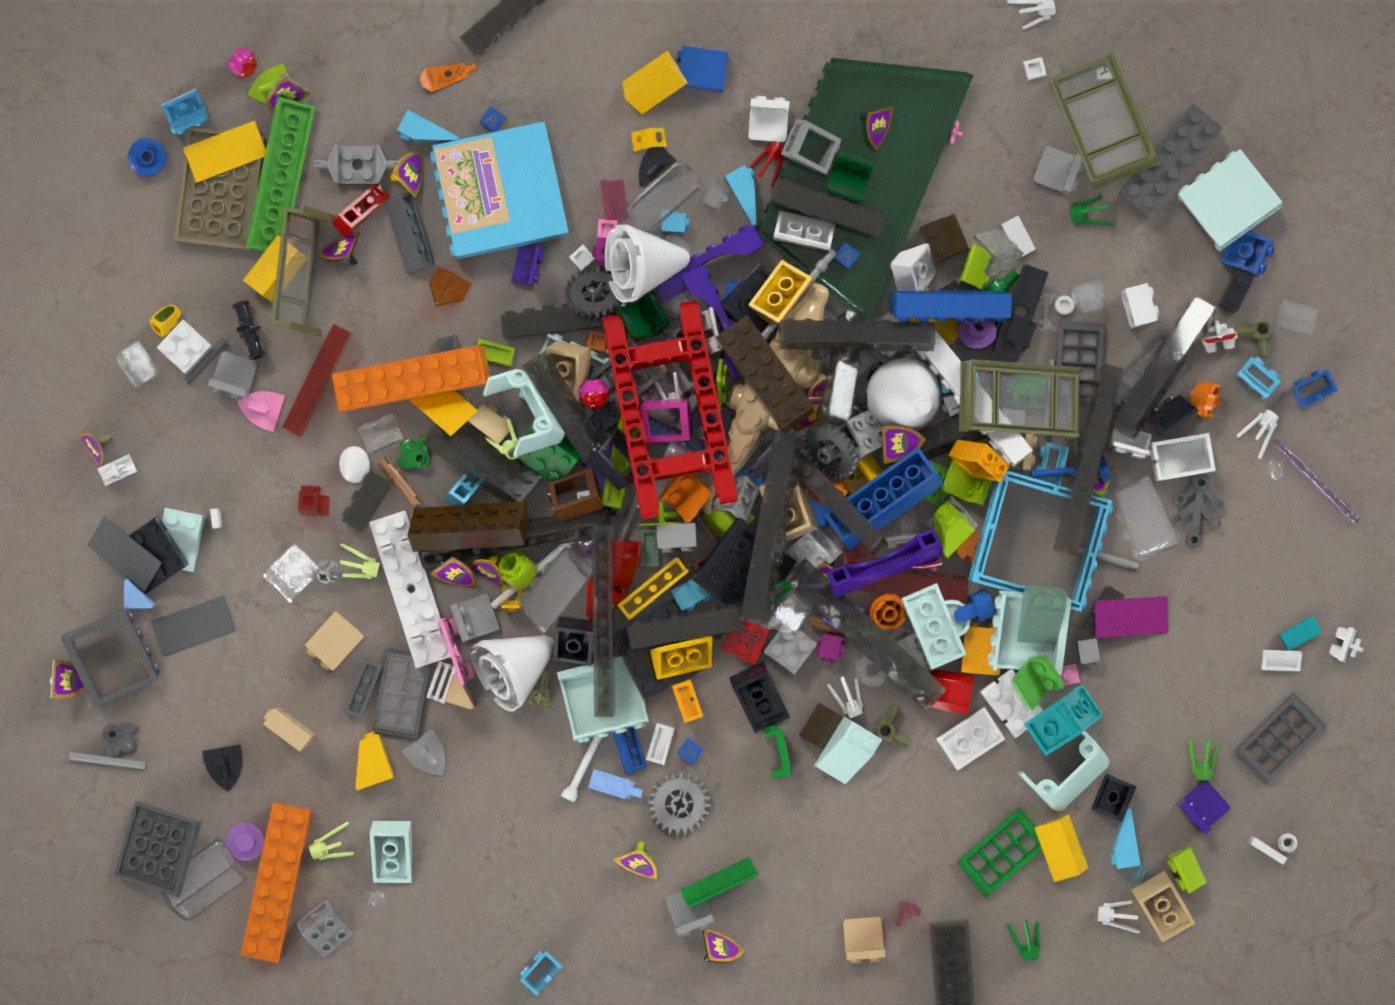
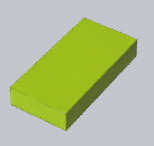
(498, 353)

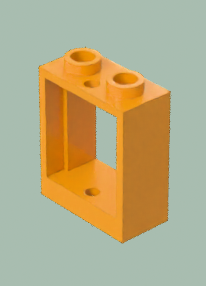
(979, 460)
(690, 709)

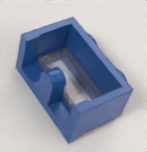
(1313, 389)

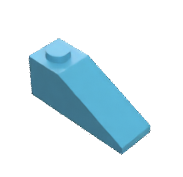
(421, 130)
(743, 188)
(461, 492)
(1125, 847)

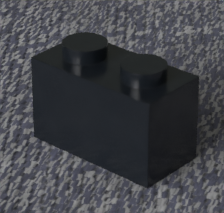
(1235, 290)

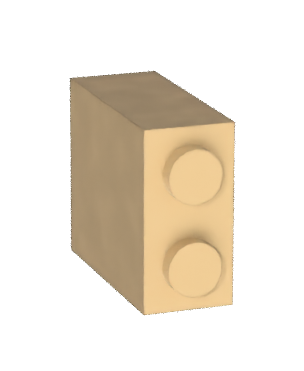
(334, 641)
(288, 728)

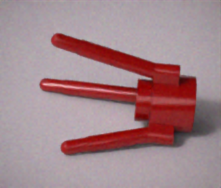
(774, 153)

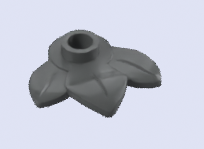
(122, 740)

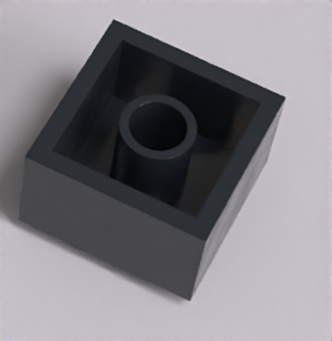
(573, 641)

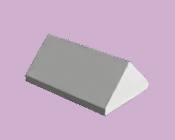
(804, 231)

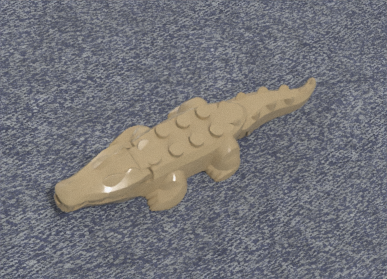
(750, 414)

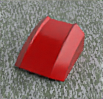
(625, 561)
(958, 691)

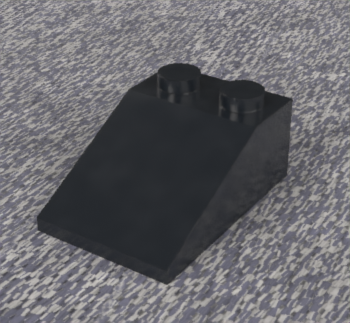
(1171, 414)
(759, 697)

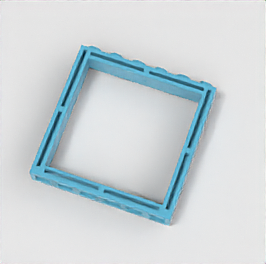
(1092, 546)

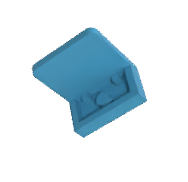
(185, 111)

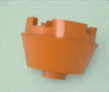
(1206, 398)
(887, 611)

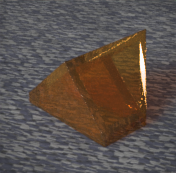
(448, 287)

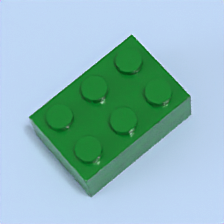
(552, 461)

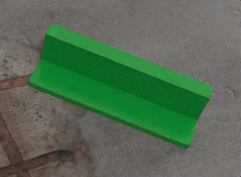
(718, 882)

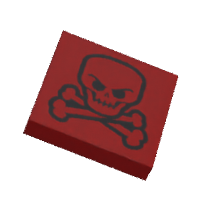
(747, 643)

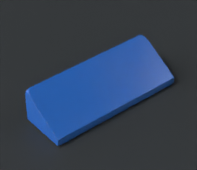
(630, 750)

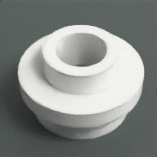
(1291, 847)

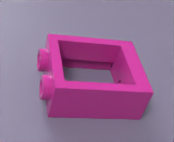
(685, 418)

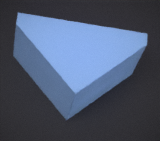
(135, 597)

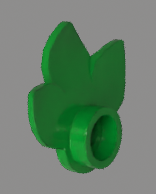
(411, 452)

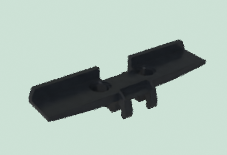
(1021, 329)

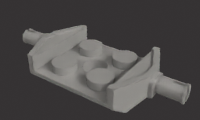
(342, 159)

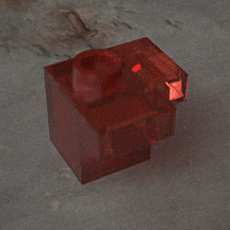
(312, 502)
(857, 554)

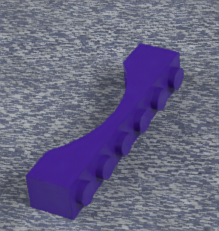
(745, 242)
(698, 283)
(855, 576)

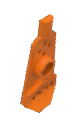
(439, 78)

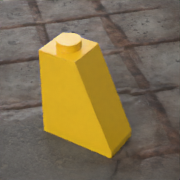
(372, 762)

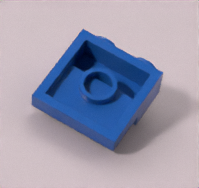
(1249, 253)

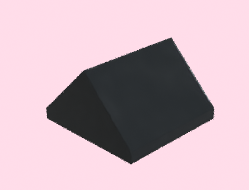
(1113, 797)

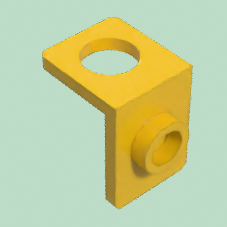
(647, 138)
(511, 605)

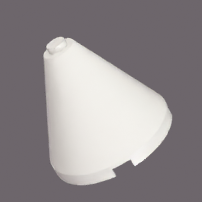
(640, 261)
(904, 394)
(511, 666)

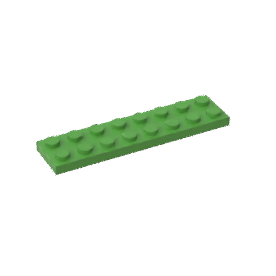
(280, 170)

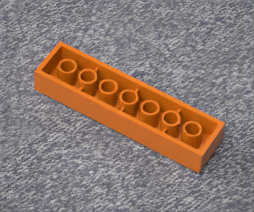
(411, 378)
(276, 882)

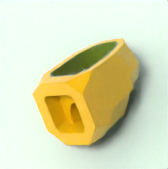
(165, 320)

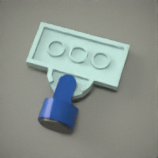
(942, 622)

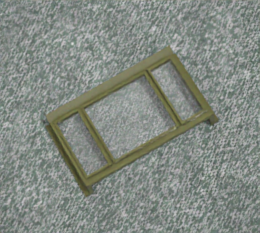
(1104, 121)
(296, 268)
(1019, 398)

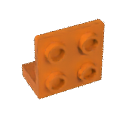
(686, 495)

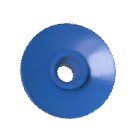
(137, 155)

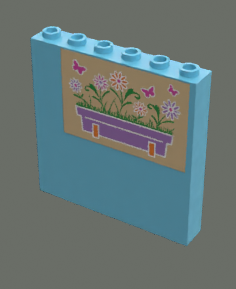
(499, 190)

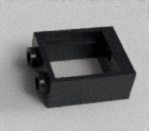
(618, 439)

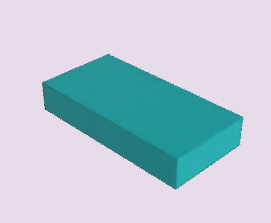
(1300, 633)

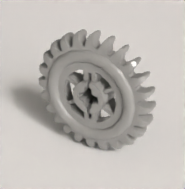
(684, 785)

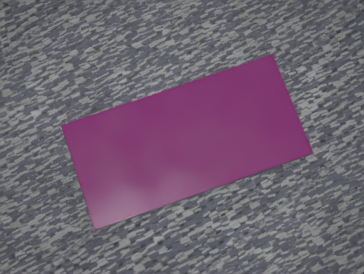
(1131, 617)

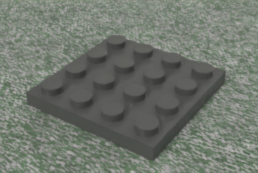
(157, 849)

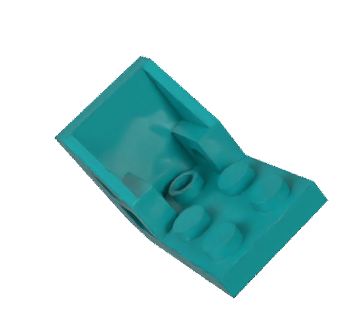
(1064, 720)

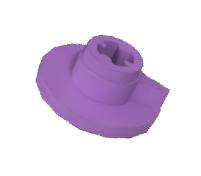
(977, 334)
(245, 841)

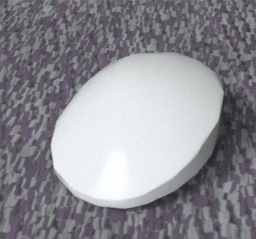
(354, 464)

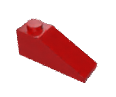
(360, 210)

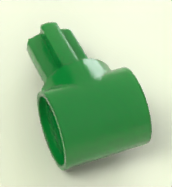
(1004, 283)

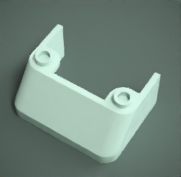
(546, 427)
(1061, 796)

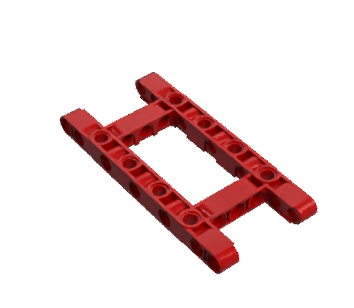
(714, 435)

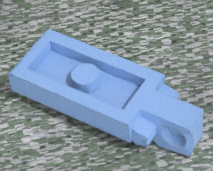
(613, 785)

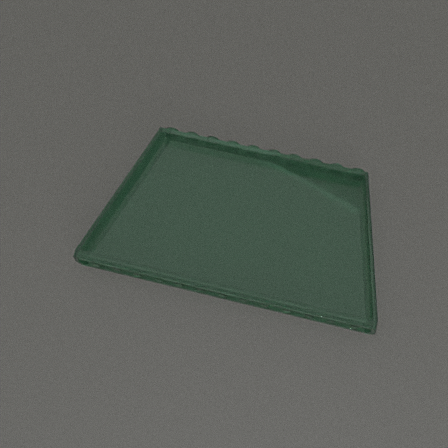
(922, 118)

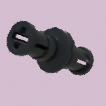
(248, 330)

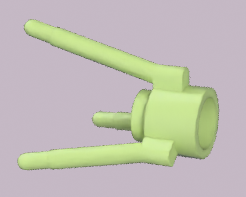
(509, 445)
(369, 568)
(320, 849)

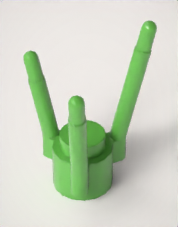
(1204, 770)

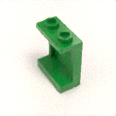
(785, 770)

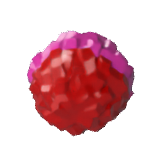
(242, 62)
(594, 394)

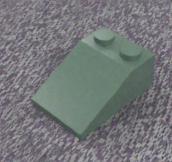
(1041, 614)

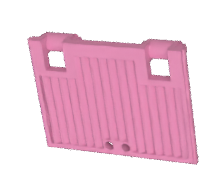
(454, 651)

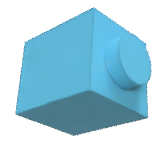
(675, 223)

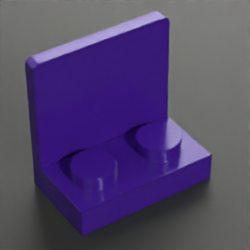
(527, 264)
(1204, 806)

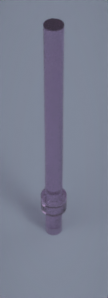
(1342, 506)

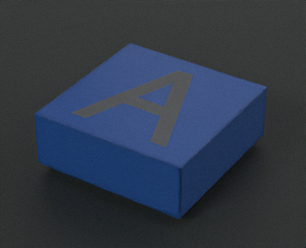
(492, 119)
(846, 255)
(690, 751)

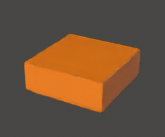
(597, 341)

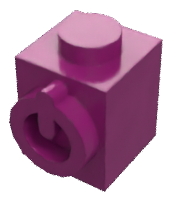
(830, 647)

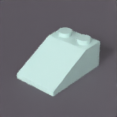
(186, 531)
(847, 750)
(391, 851)

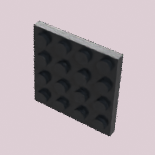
(728, 565)
(640, 661)

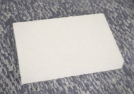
(970, 738)

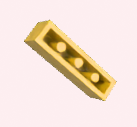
(653, 588)

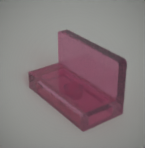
(614, 199)
(908, 907)

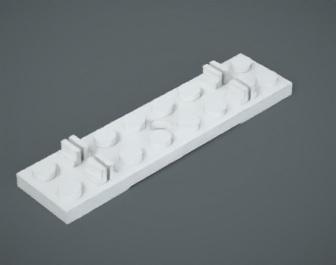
(416, 609)

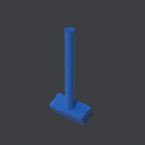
(1103, 470)

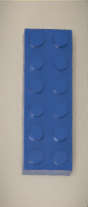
(950, 304)
(890, 494)

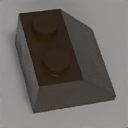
(944, 238)
(820, 726)

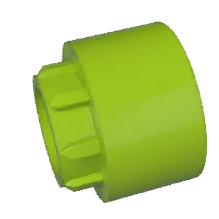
(517, 570)

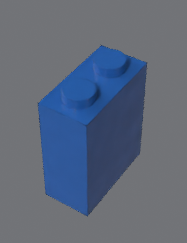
(703, 68)

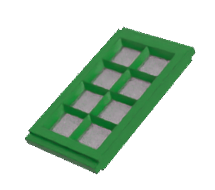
(1001, 852)

